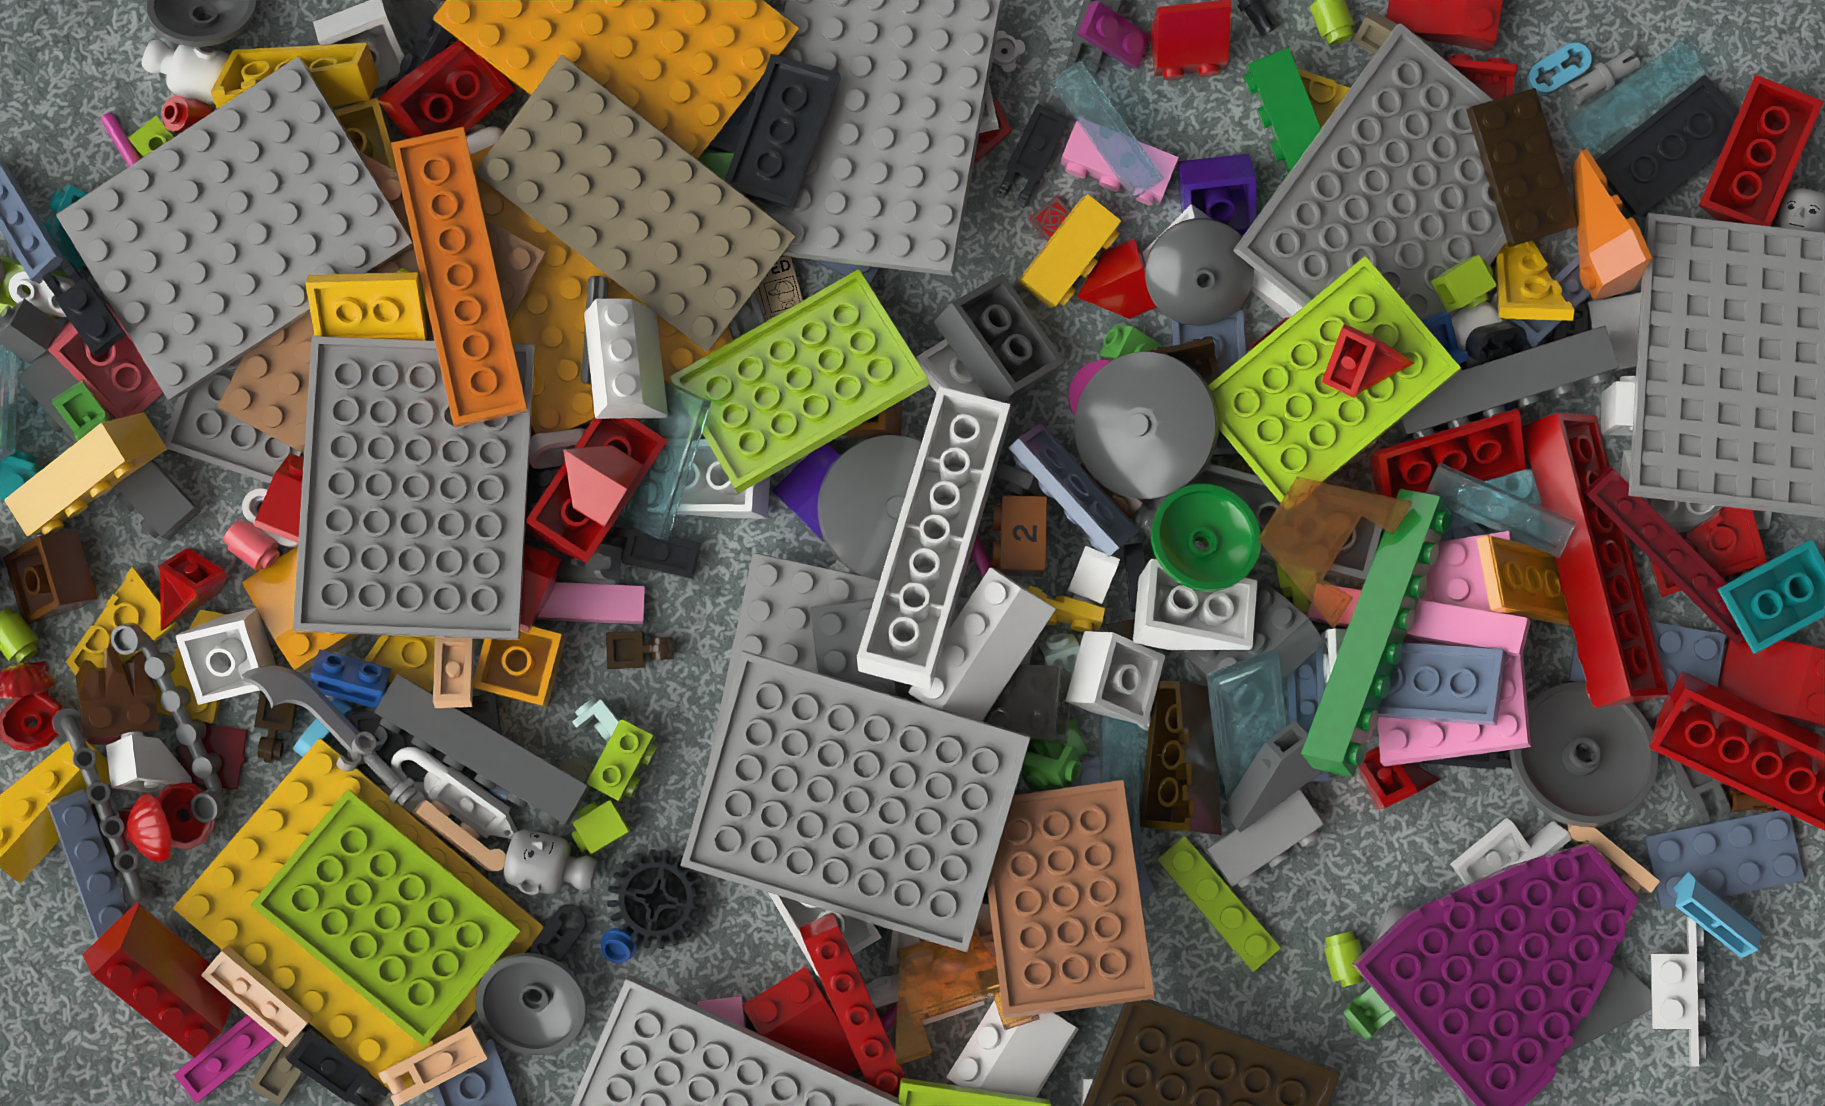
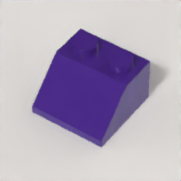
(1220, 189)
(802, 486)

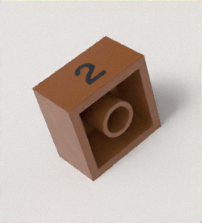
(1021, 536)

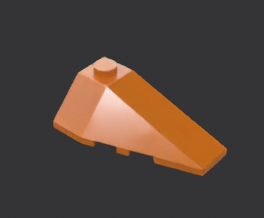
(1608, 244)

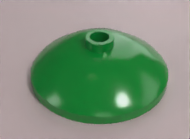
(1219, 522)

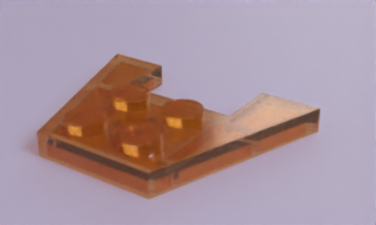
(1312, 530)
(939, 981)

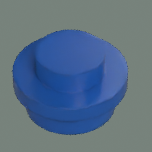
(617, 946)

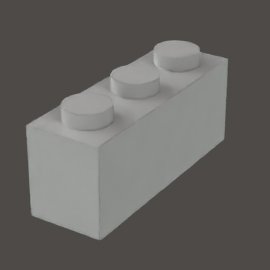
(1265, 841)

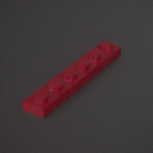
(1664, 548)

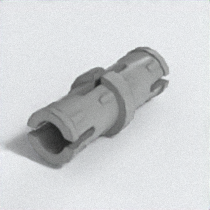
(1603, 76)

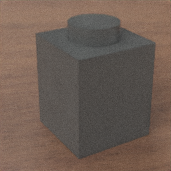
(26, 330)

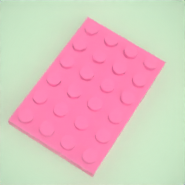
(1460, 582)

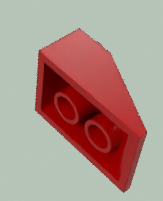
(1450, 21)
(1190, 39)
(445, 93)
(1780, 679)
(802, 1020)

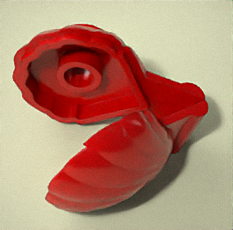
(30, 687)
(156, 822)

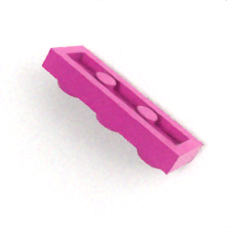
(223, 1058)

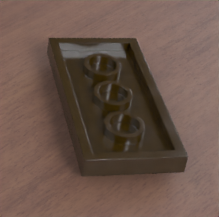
(1522, 167)

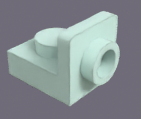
(1060, 651)
(600, 710)

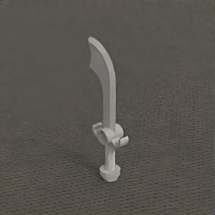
(290, 686)

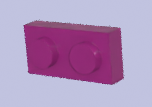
(1113, 34)

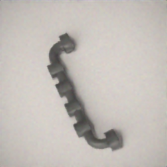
(131, 638)
(136, 889)

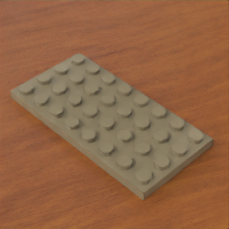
(635, 203)

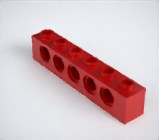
(852, 1004)

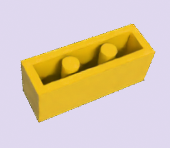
(1070, 252)

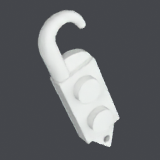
(459, 794)

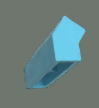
(1717, 916)

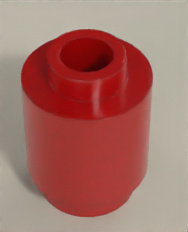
(183, 112)

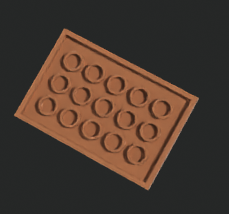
(1068, 903)

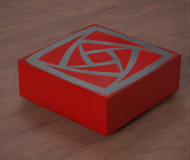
(1050, 217)

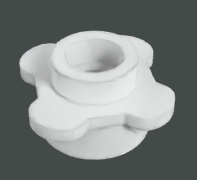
(1014, 49)

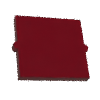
(228, 744)

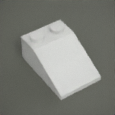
(712, 494)
(1191, 619)

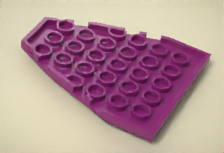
(1504, 970)

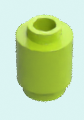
(1333, 20)
(16, 637)
(1340, 954)

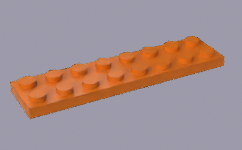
(459, 277)

